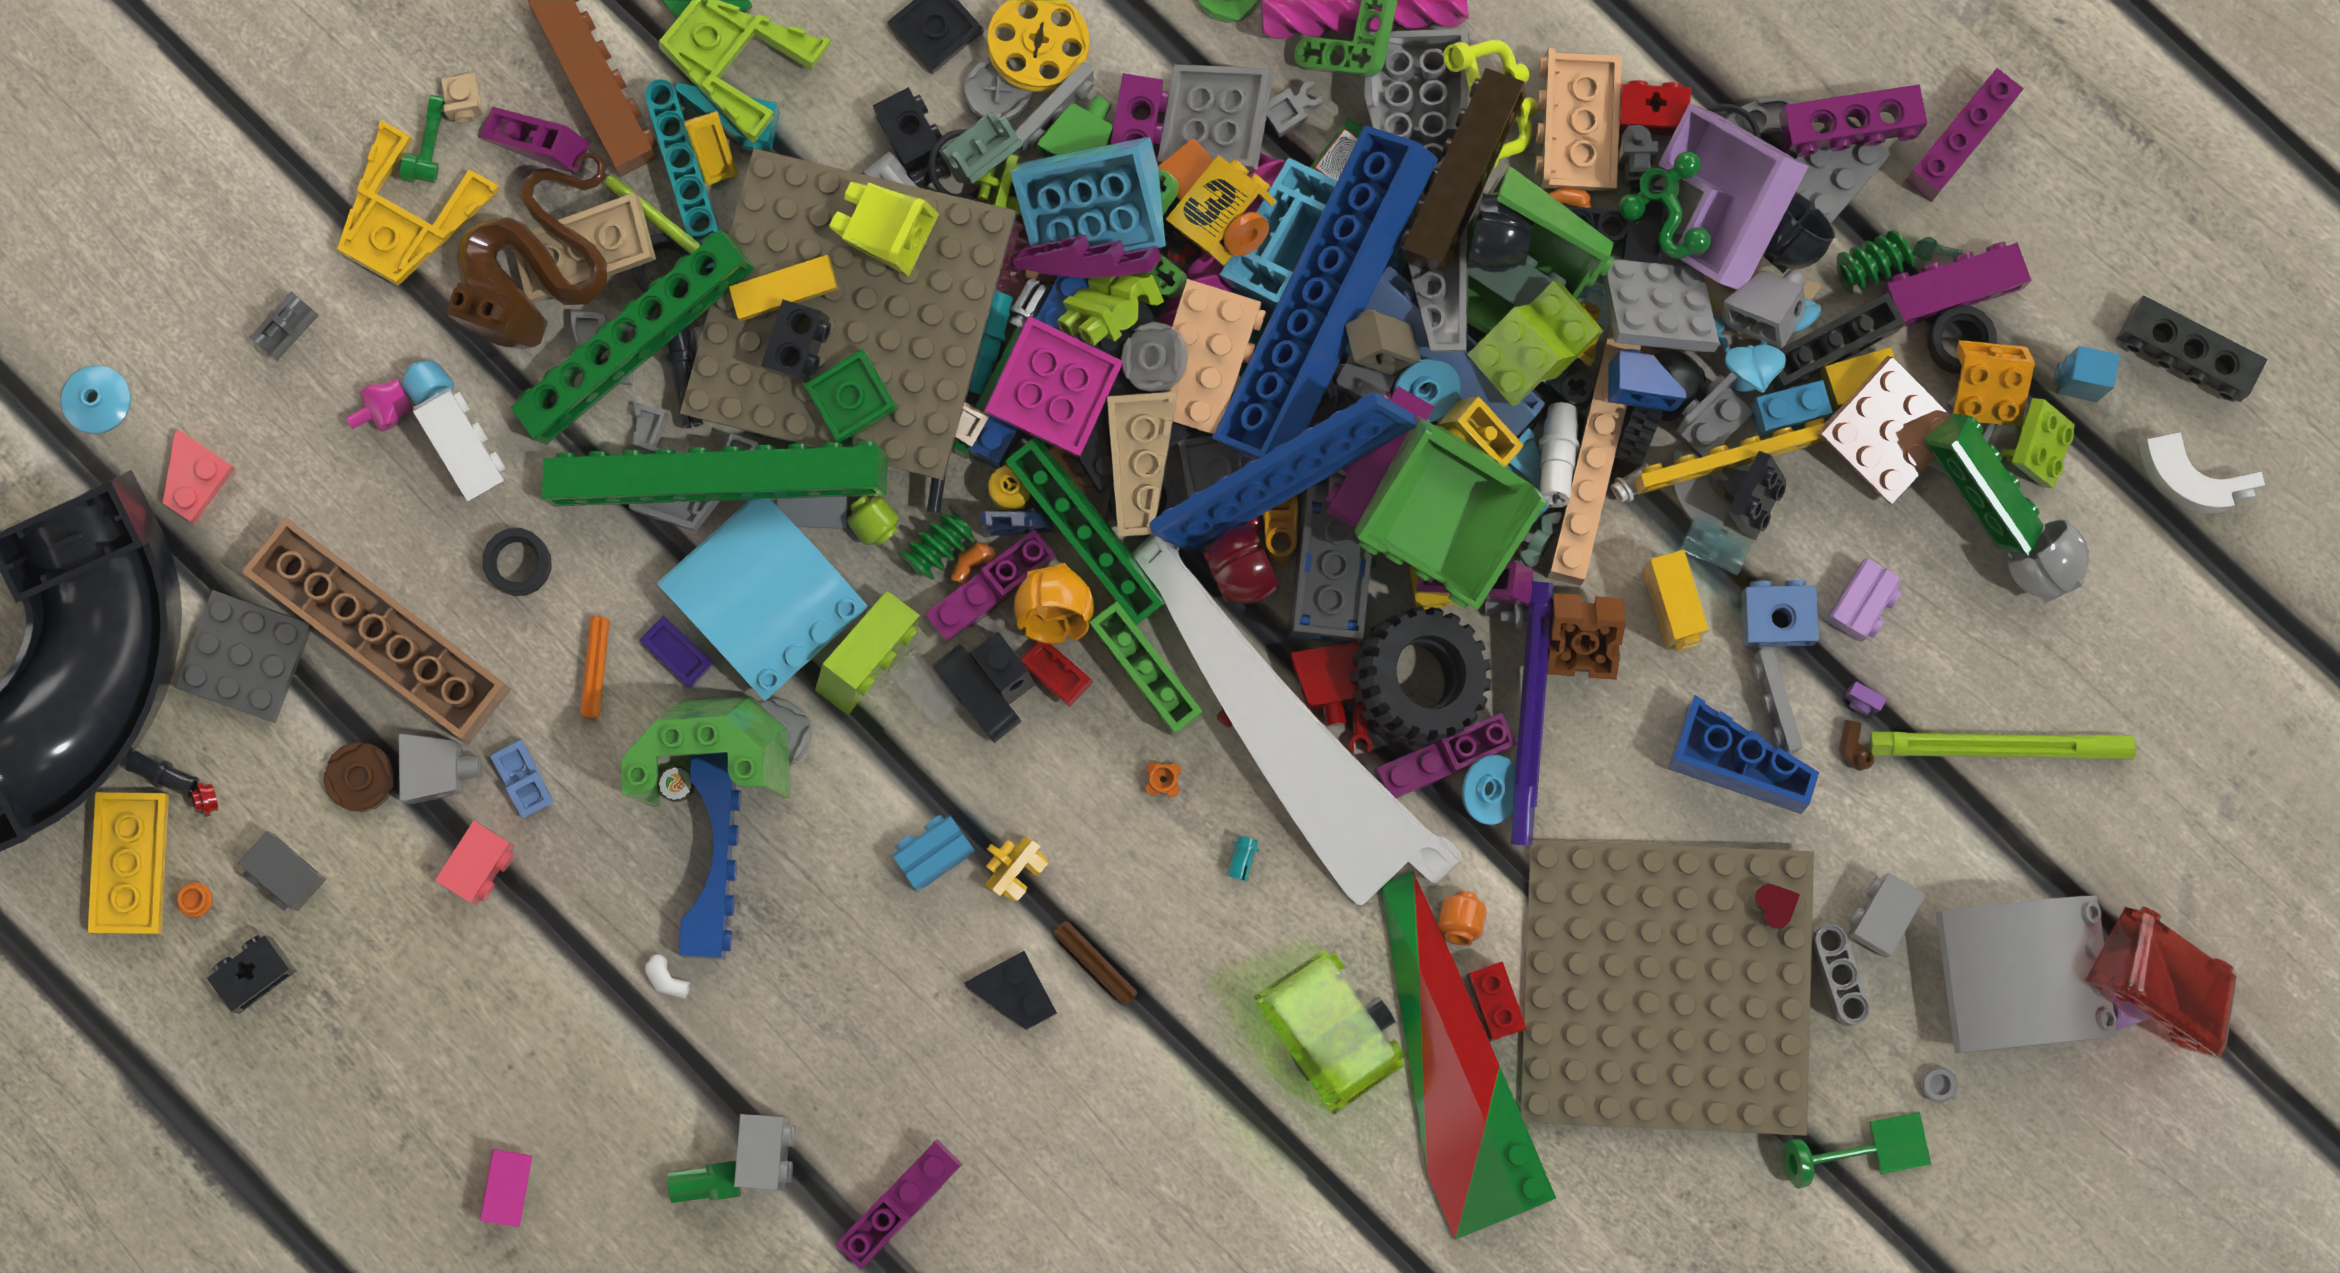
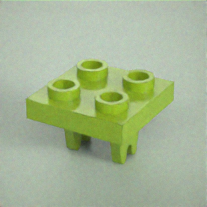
(2042, 443)

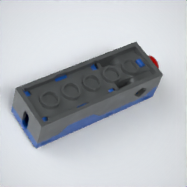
(1328, 573)

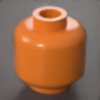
(1462, 918)

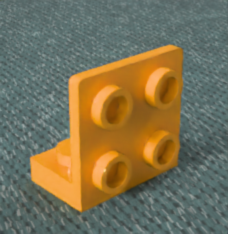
(1993, 382)

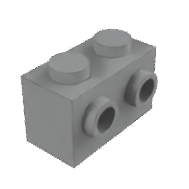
(1885, 914)

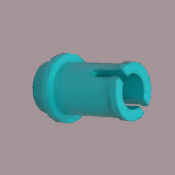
(1242, 858)

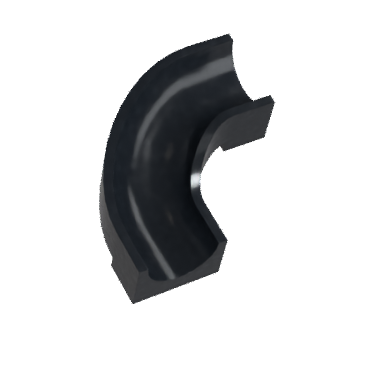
(92, 652)

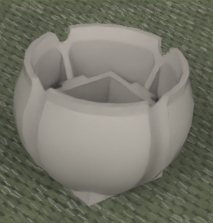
(2054, 565)

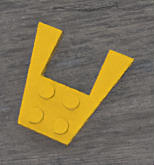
(389, 237)

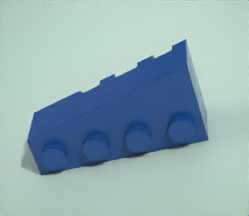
(1740, 760)

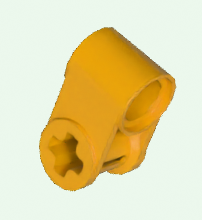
(1281, 523)

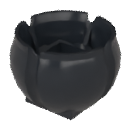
(1800, 236)
(1500, 237)

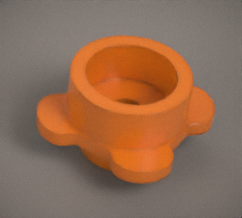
(1170, 772)

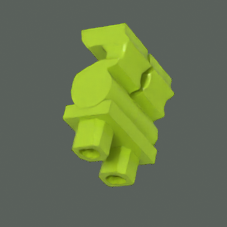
(1108, 306)

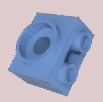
(1793, 600)

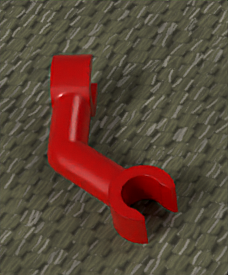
(1359, 728)

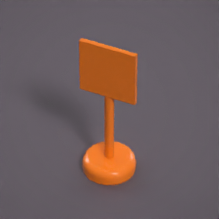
(1187, 166)

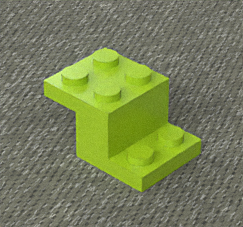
(1535, 342)

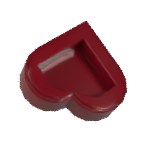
(1777, 904)

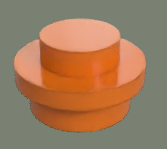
(194, 899)

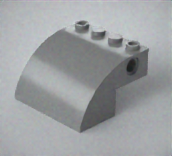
(2022, 973)

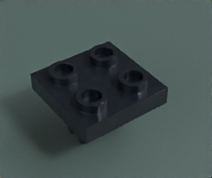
(1753, 493)

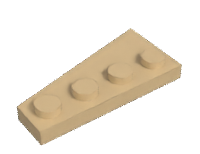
(1139, 450)

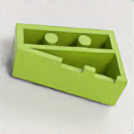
(867, 652)

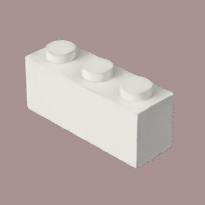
(460, 443)

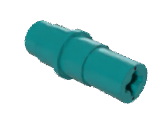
(991, 342)

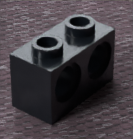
(786, 340)

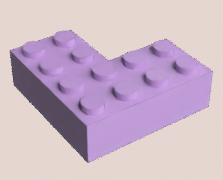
(1744, 192)

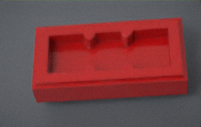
(1056, 672)

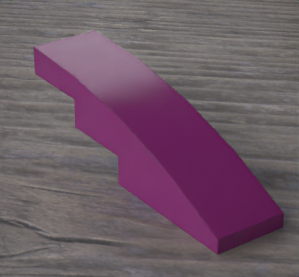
(1077, 259)

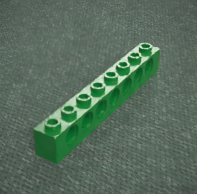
(650, 336)

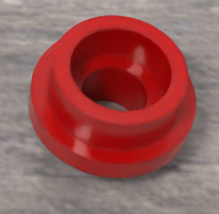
(204, 799)

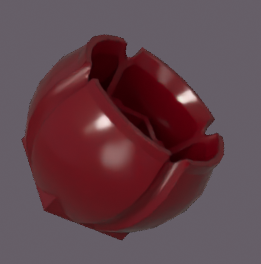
(1241, 566)

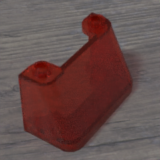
(2168, 981)

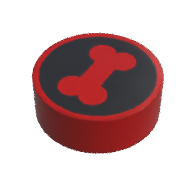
(1183, 253)

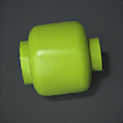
(873, 520)

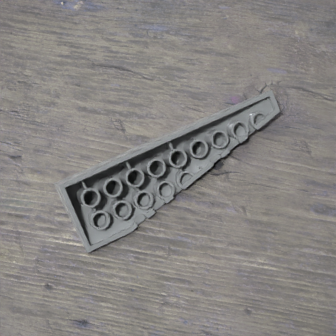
(1421, 102)

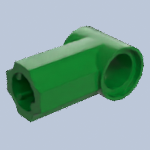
(712, 1182)

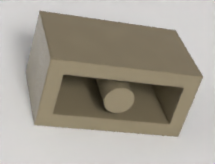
(1382, 342)

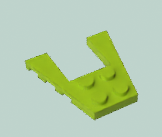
(709, 40)

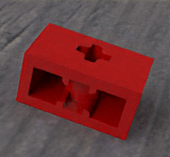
(1669, 99)
(1496, 1001)

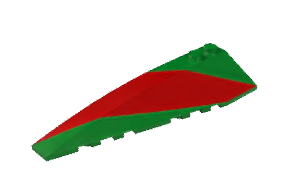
(1467, 1116)

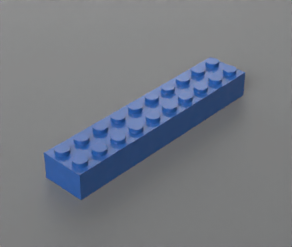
(1326, 293)

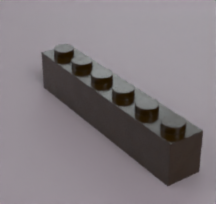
(1463, 172)

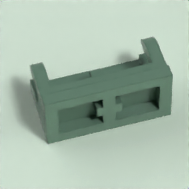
(980, 148)

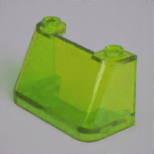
(1329, 1031)

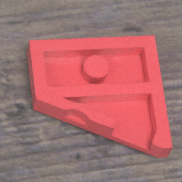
(193, 477)

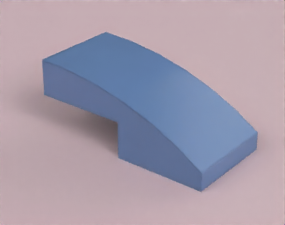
(522, 778)

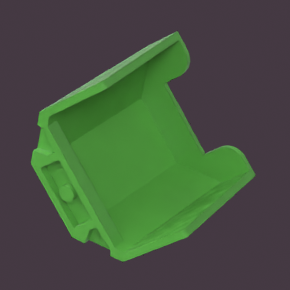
(1558, 243)
(1449, 513)
(727, 725)

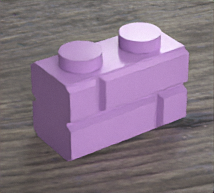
(1864, 600)

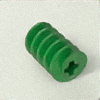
(1874, 258)
(937, 544)

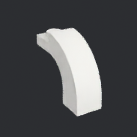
(2181, 483)

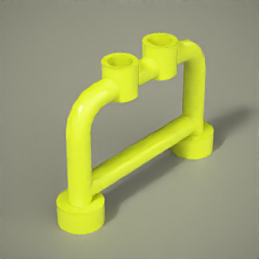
(1463, 57)

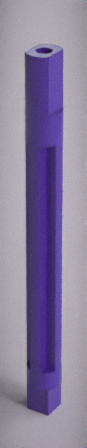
(1532, 712)

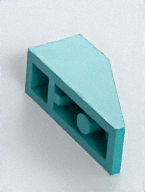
(703, 105)

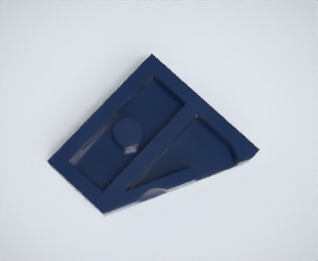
(1015, 523)

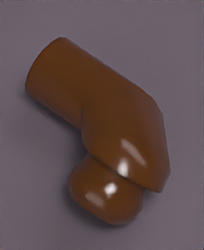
(1851, 749)

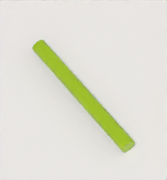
(655, 216)

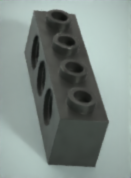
(1838, 341)
(2242, 364)

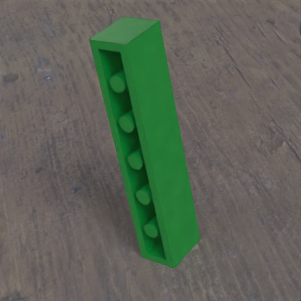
(1085, 529)

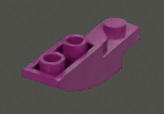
(989, 588)
(1445, 757)
(899, 1204)

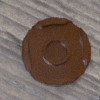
(359, 777)

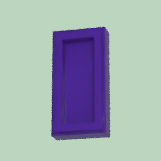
(676, 652)

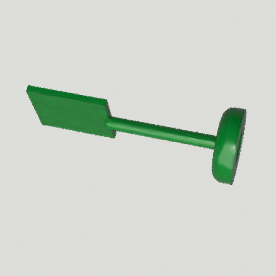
(1896, 1140)

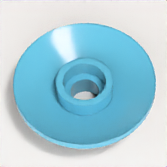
(1442, 386)
(107, 410)
(1496, 802)

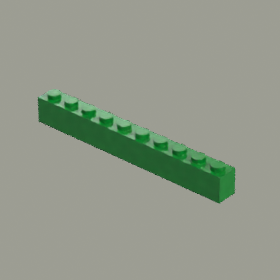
(715, 475)

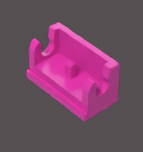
(506, 1188)

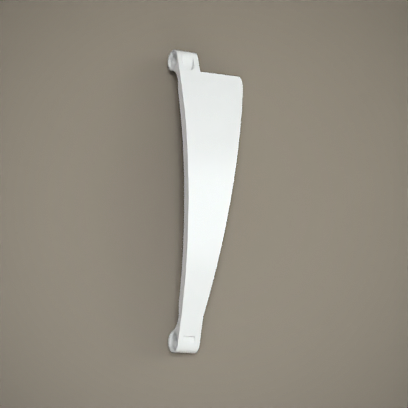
(1329, 794)

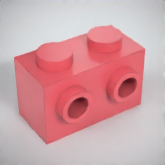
(476, 863)

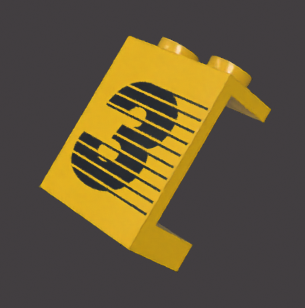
(1215, 203)

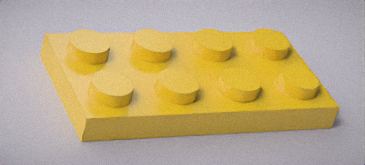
(128, 863)

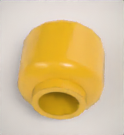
(1006, 499)

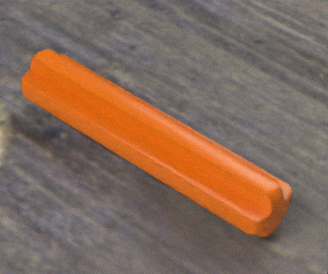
(594, 667)

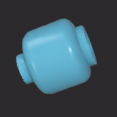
(425, 380)

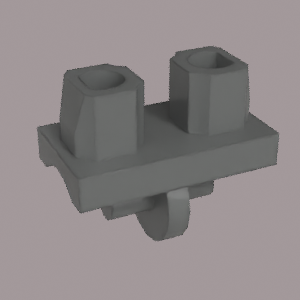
(1636, 153)
(284, 326)

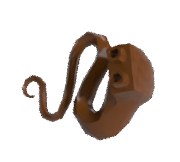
(490, 300)

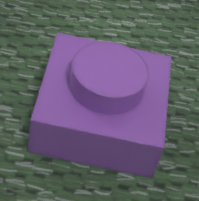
(1864, 699)

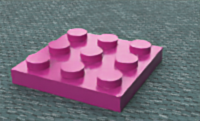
(1053, 386)

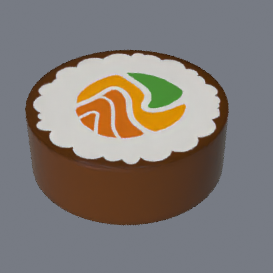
(675, 784)

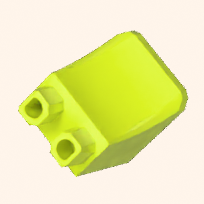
(886, 225)

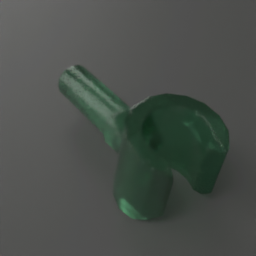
(1927, 246)

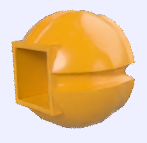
(1053, 605)

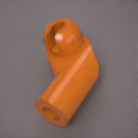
(1572, 197)
(969, 558)

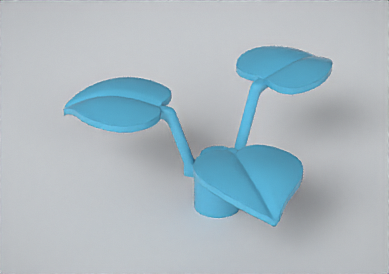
(1759, 364)

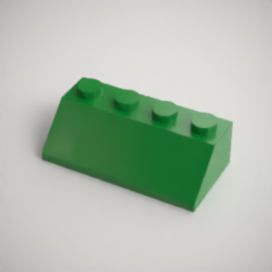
(1985, 483)

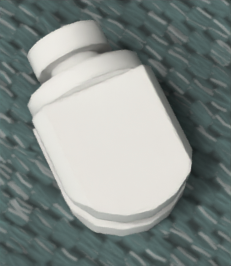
(1029, 302)

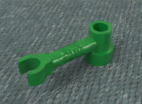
(421, 166)

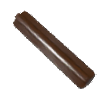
(1095, 963)

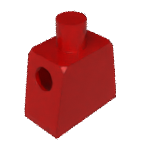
(1325, 679)

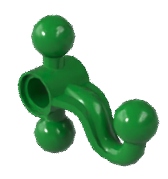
(1633, 206)

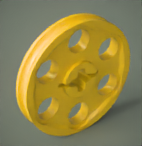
(1023, 43)

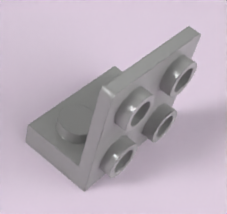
(1714, 419)

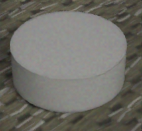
(1938, 1084)

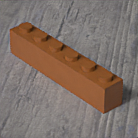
(595, 83)

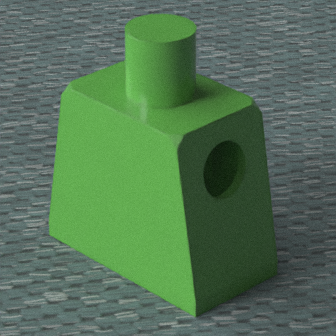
(1078, 129)

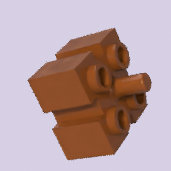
(1586, 636)

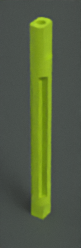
(2003, 745)

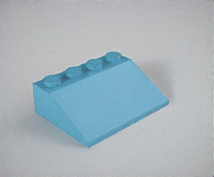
(1093, 192)

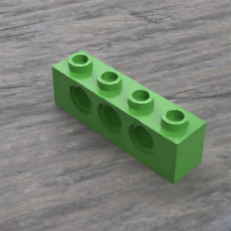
(1146, 669)

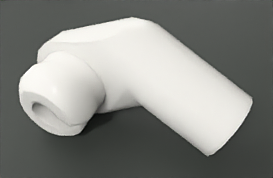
(662, 981)

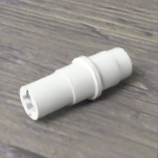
(1558, 453)

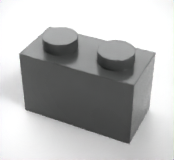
(281, 872)

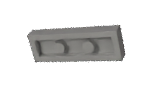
(1075, 86)
(1776, 701)

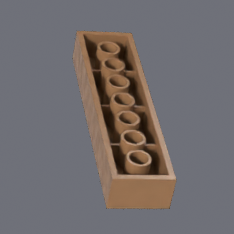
(376, 630)

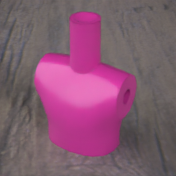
(383, 405)

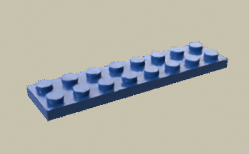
(1284, 472)

